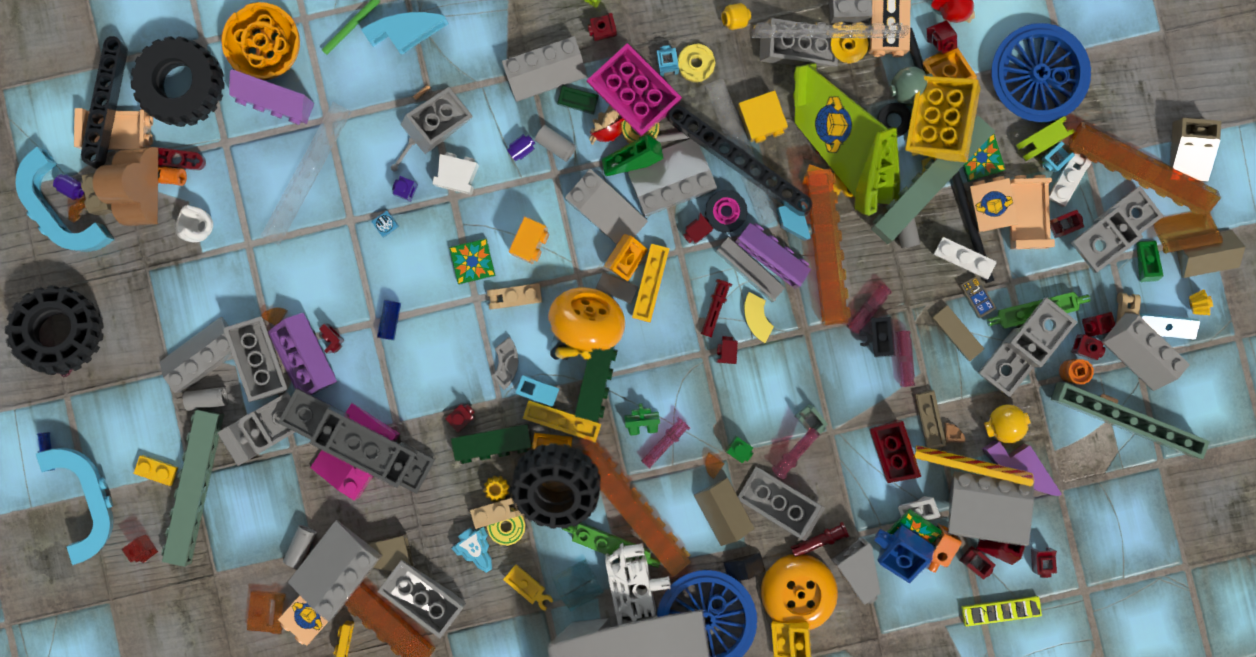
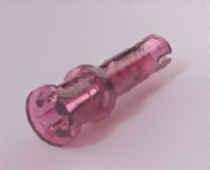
(672, 435)
(790, 459)

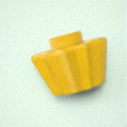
(1200, 303)
(496, 488)

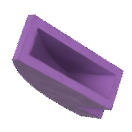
(1023, 459)

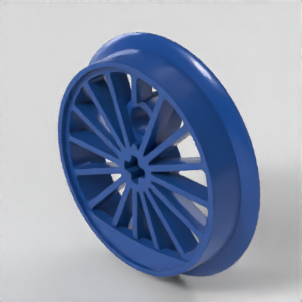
(1073, 49)
(749, 626)

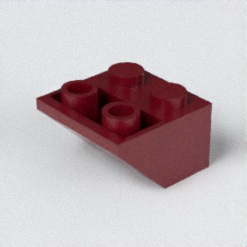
(1003, 551)

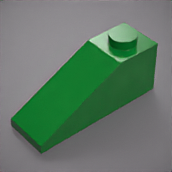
(633, 156)

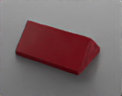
(895, 451)

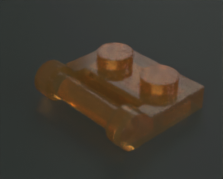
(260, 611)

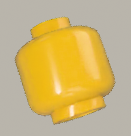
(735, 16)

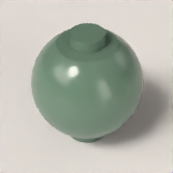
(908, 83)

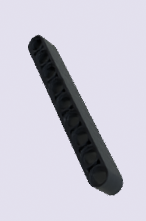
(743, 169)

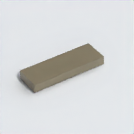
(958, 333)
(930, 420)

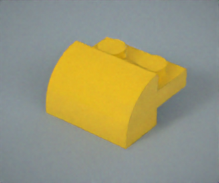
(791, 639)

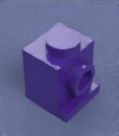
(404, 188)

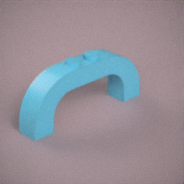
(28, 188)
(95, 495)

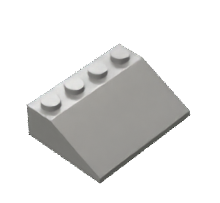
(674, 179)
(990, 508)
(334, 570)

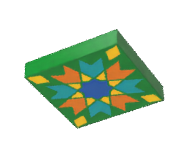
(985, 161)
(472, 261)
(918, 526)

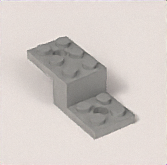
(1117, 229)
(1027, 347)

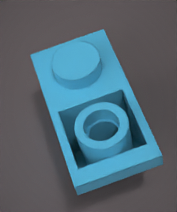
(794, 223)
(537, 390)

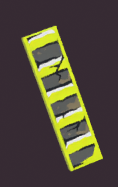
(1001, 611)

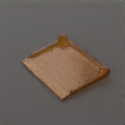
(1186, 231)

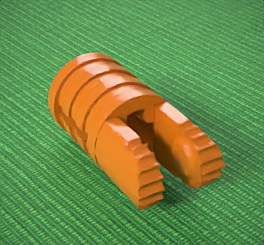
(172, 176)

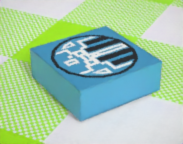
(385, 224)

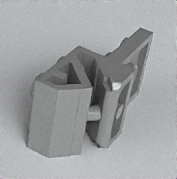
(256, 431)

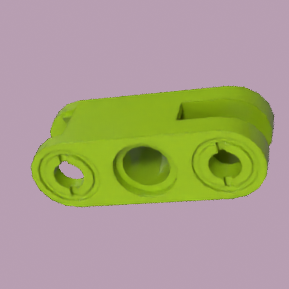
(1045, 138)

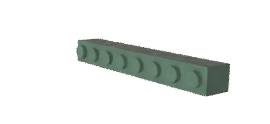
(924, 188)
(1130, 420)
(192, 487)

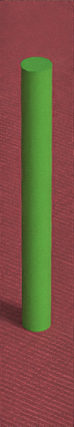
(350, 26)

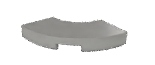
(507, 363)

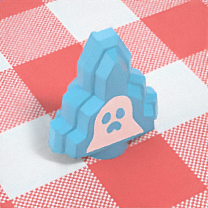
(474, 548)

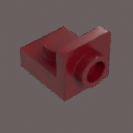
(1098, 324)
(330, 335)
(461, 417)

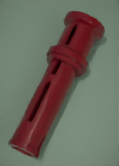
(718, 299)
(829, 537)

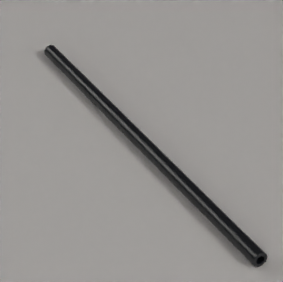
(956, 179)

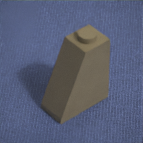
(392, 551)

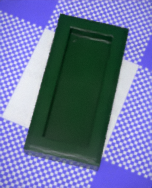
(577, 99)

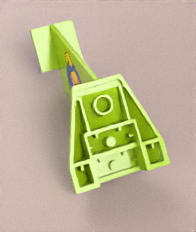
(848, 139)

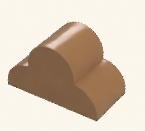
(130, 186)

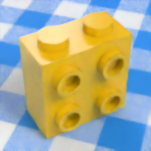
(762, 117)

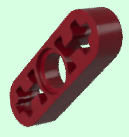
(190, 155)

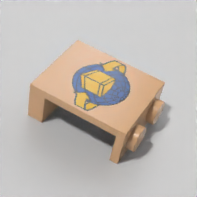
(994, 204)
(302, 621)

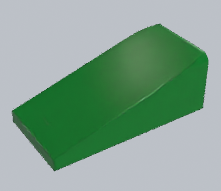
(1149, 261)

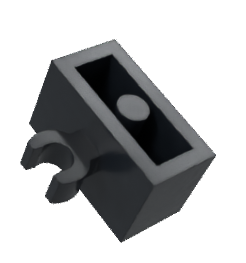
(881, 337)

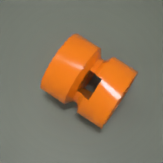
(1076, 371)

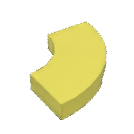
(756, 318)

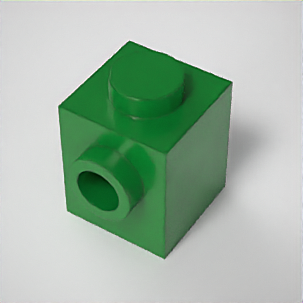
(739, 450)

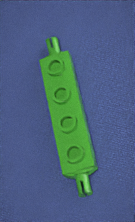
(1019, 314)
(603, 541)

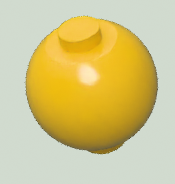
(1007, 424)

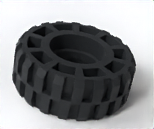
(153, 68)
(30, 315)
(556, 464)

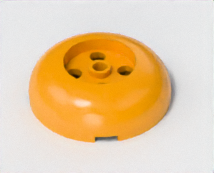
(239, 38)
(587, 319)
(799, 570)

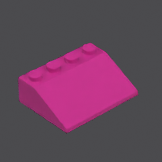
(634, 90)
(342, 475)

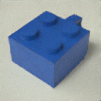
(904, 553)

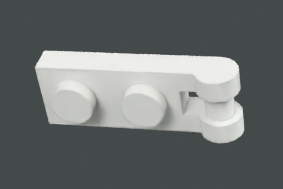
(1068, 180)

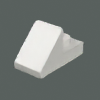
(924, 507)

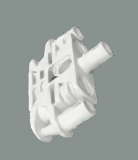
(638, 574)

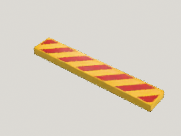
(974, 465)

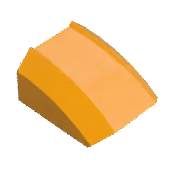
(950, 65)

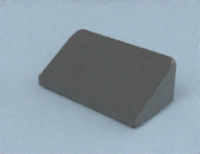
(616, 287)

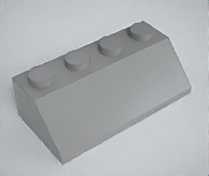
(545, 69)
(1145, 352)
(196, 357)
(255, 359)

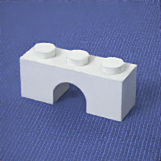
(965, 258)

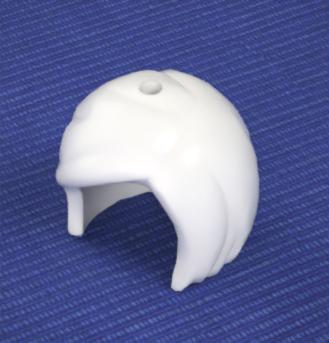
(193, 224)

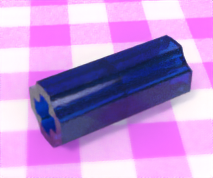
(389, 320)

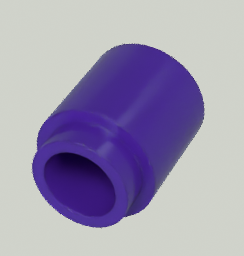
(521, 147)
(68, 186)

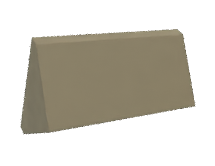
(1212, 257)
(724, 512)

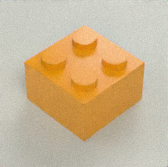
(529, 240)

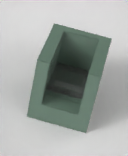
(810, 417)

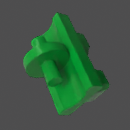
(642, 417)

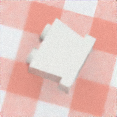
(456, 173)

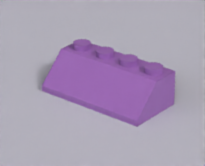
(270, 97)
(773, 256)
(302, 354)

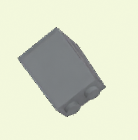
(859, 570)

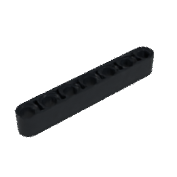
(106, 111)

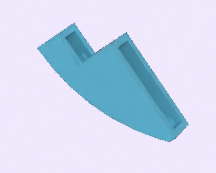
(404, 29)

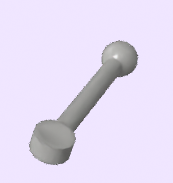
(394, 167)

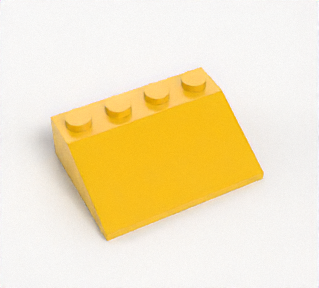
(944, 118)

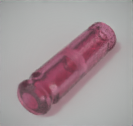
(869, 308)
(905, 358)

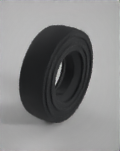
(899, 109)

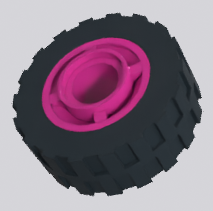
(734, 202)

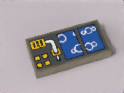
(977, 296)

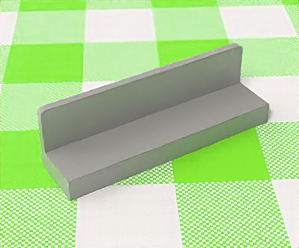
(750, 269)

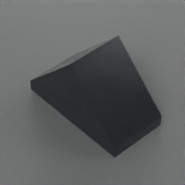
(745, 567)

